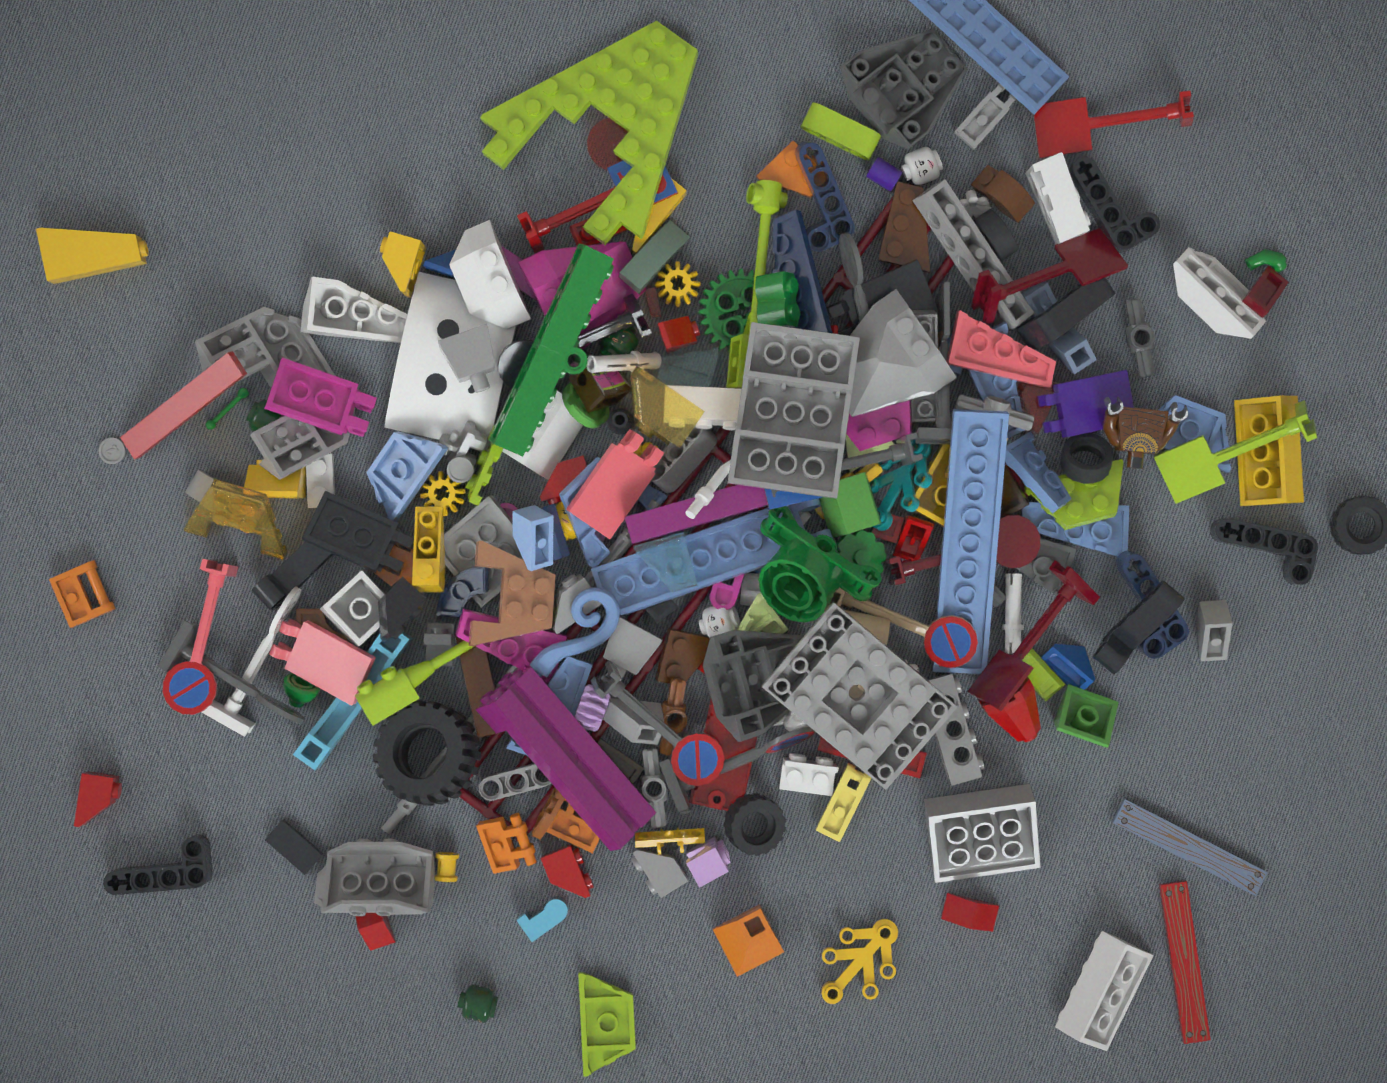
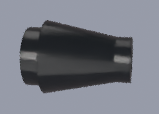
(624, 428)

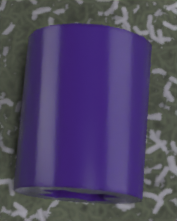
(884, 174)

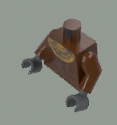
(1139, 429)

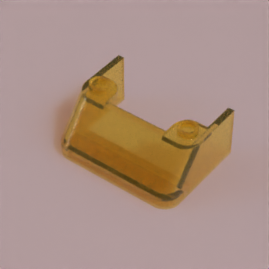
(661, 409)

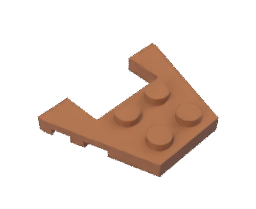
(524, 597)

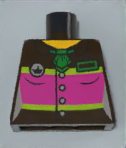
(599, 388)

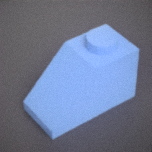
(534, 536)

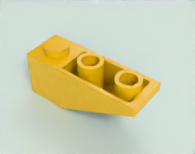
(429, 550)

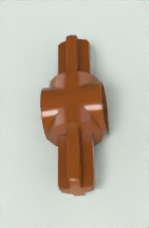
(674, 704)

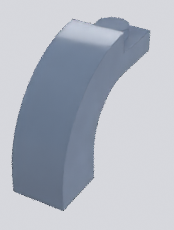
(1071, 347)

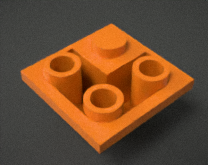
(748, 940)

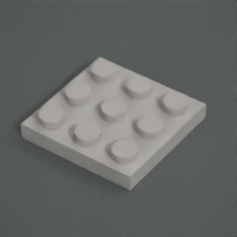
(487, 524)

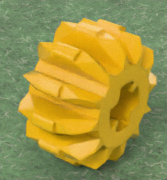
(668, 285)
(440, 484)

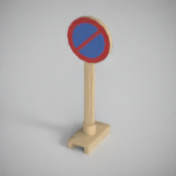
(947, 640)

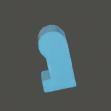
(545, 919)

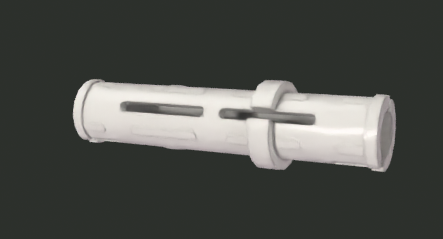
(623, 362)
(1012, 613)

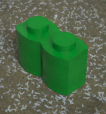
(777, 299)

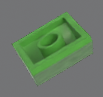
(853, 507)
(1086, 715)

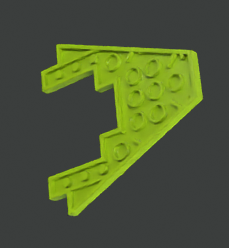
(633, 83)

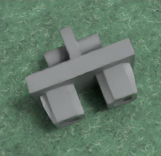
(468, 438)

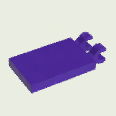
(1082, 402)

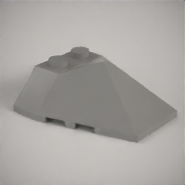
(894, 358)

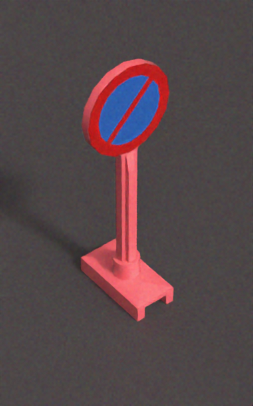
(191, 685)

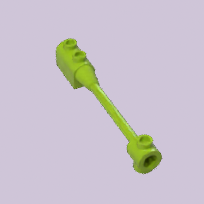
(767, 201)
(398, 686)

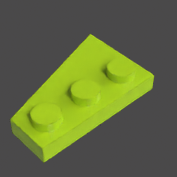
(484, 471)

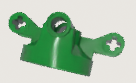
(807, 571)

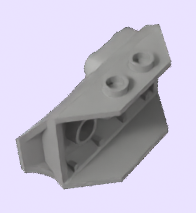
(376, 879)

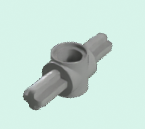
(993, 403)
(652, 773)

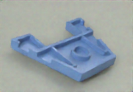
(591, 546)

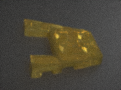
(240, 509)

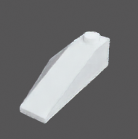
(342, 311)

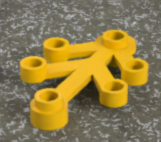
(862, 958)

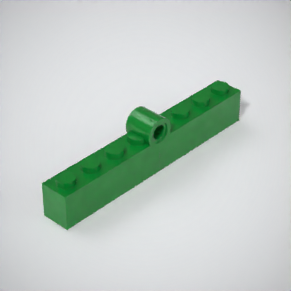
(551, 349)

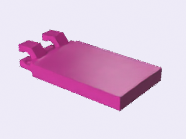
(318, 398)

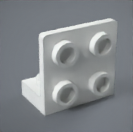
(808, 775)

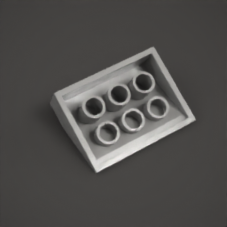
(982, 833)

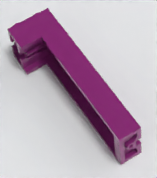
(673, 518)
(566, 756)

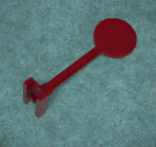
(1016, 548)

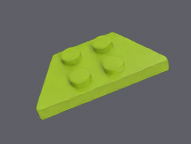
(1088, 501)
(605, 1022)

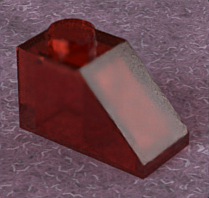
(1030, 403)

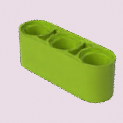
(840, 131)

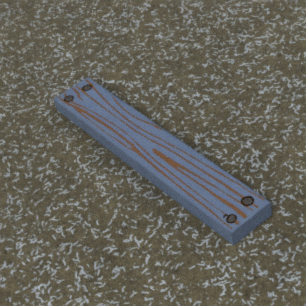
(1189, 847)

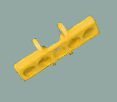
(658, 838)

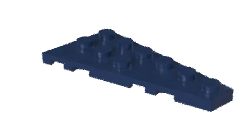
(795, 256)

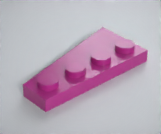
(514, 650)

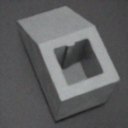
(631, 724)
(662, 870)

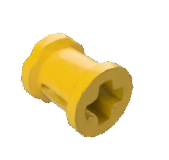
(446, 866)

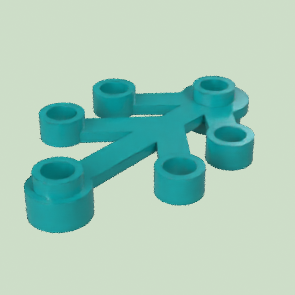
(901, 479)

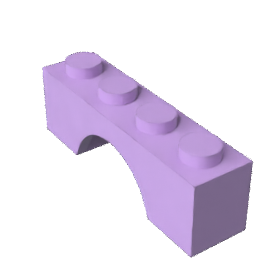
(708, 861)

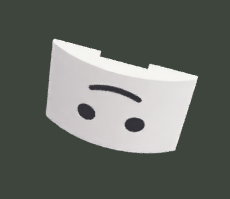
(424, 389)

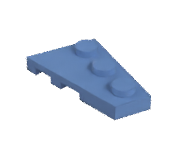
(1031, 468)

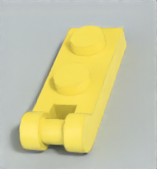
(843, 803)

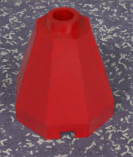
(1019, 715)

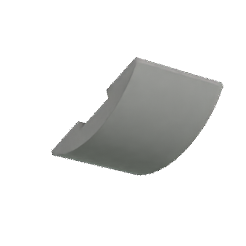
(793, 410)

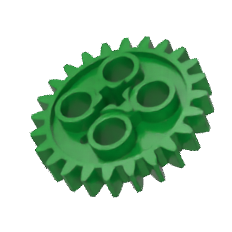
(734, 290)

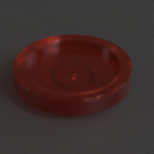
(601, 143)

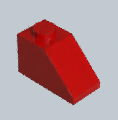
(678, 333)
(95, 795)

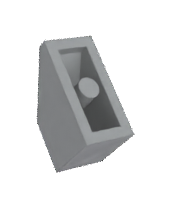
(565, 596)
(1214, 630)

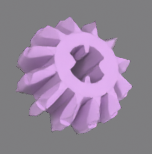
(591, 709)

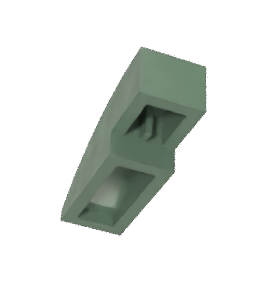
(653, 256)

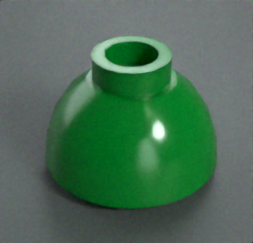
(299, 690)

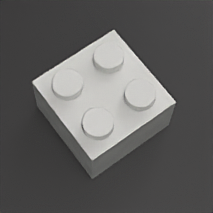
(355, 609)

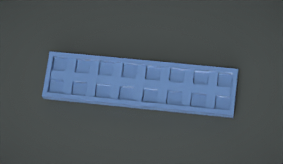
(997, 48)

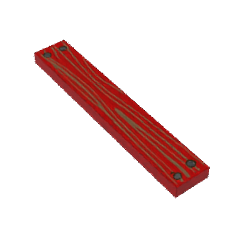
(1184, 962)

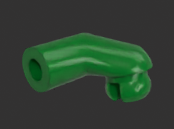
(1269, 257)

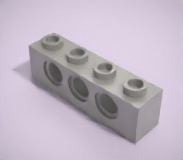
(971, 766)

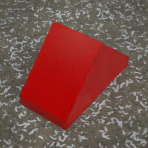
(912, 538)
(969, 912)
(375, 930)

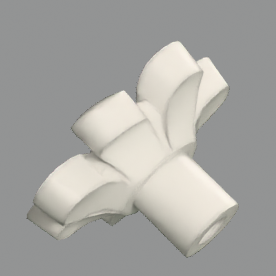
(974, 205)

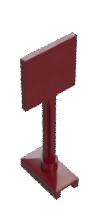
(1086, 256)
(1008, 672)

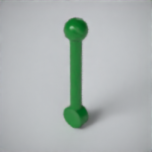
(243, 393)

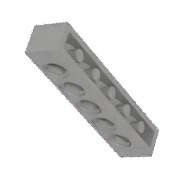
(968, 247)

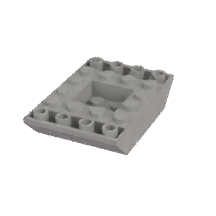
(881, 726)

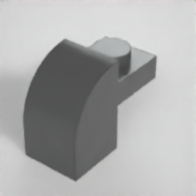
(439, 639)

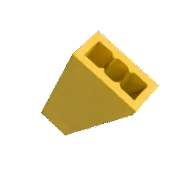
(82, 254)

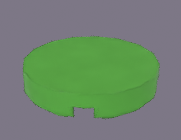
(578, 411)

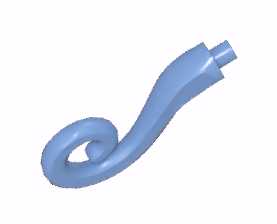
(551, 655)

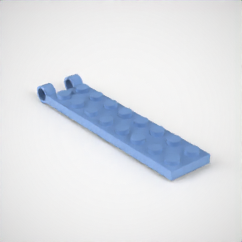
(715, 556)

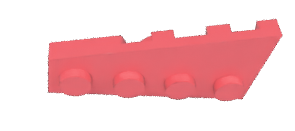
(990, 352)

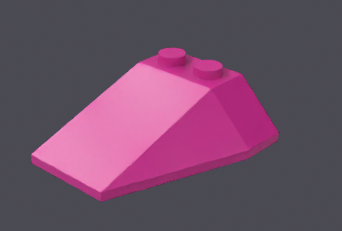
(547, 268)

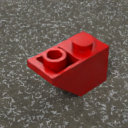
(562, 475)
(566, 872)

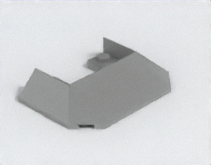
(259, 345)

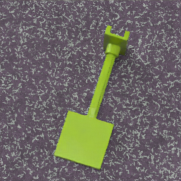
(1194, 468)

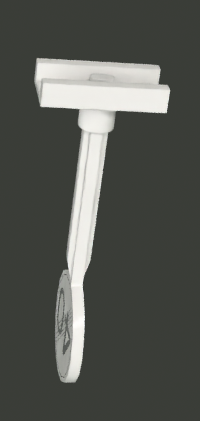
(228, 713)

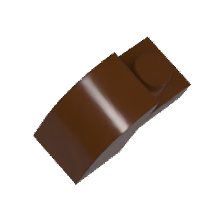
(1004, 192)

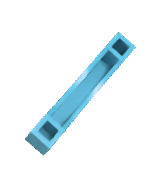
(340, 715)

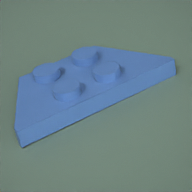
(1199, 422)
(402, 470)

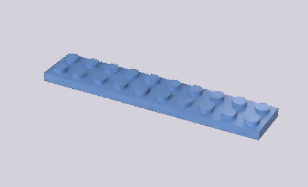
(972, 525)

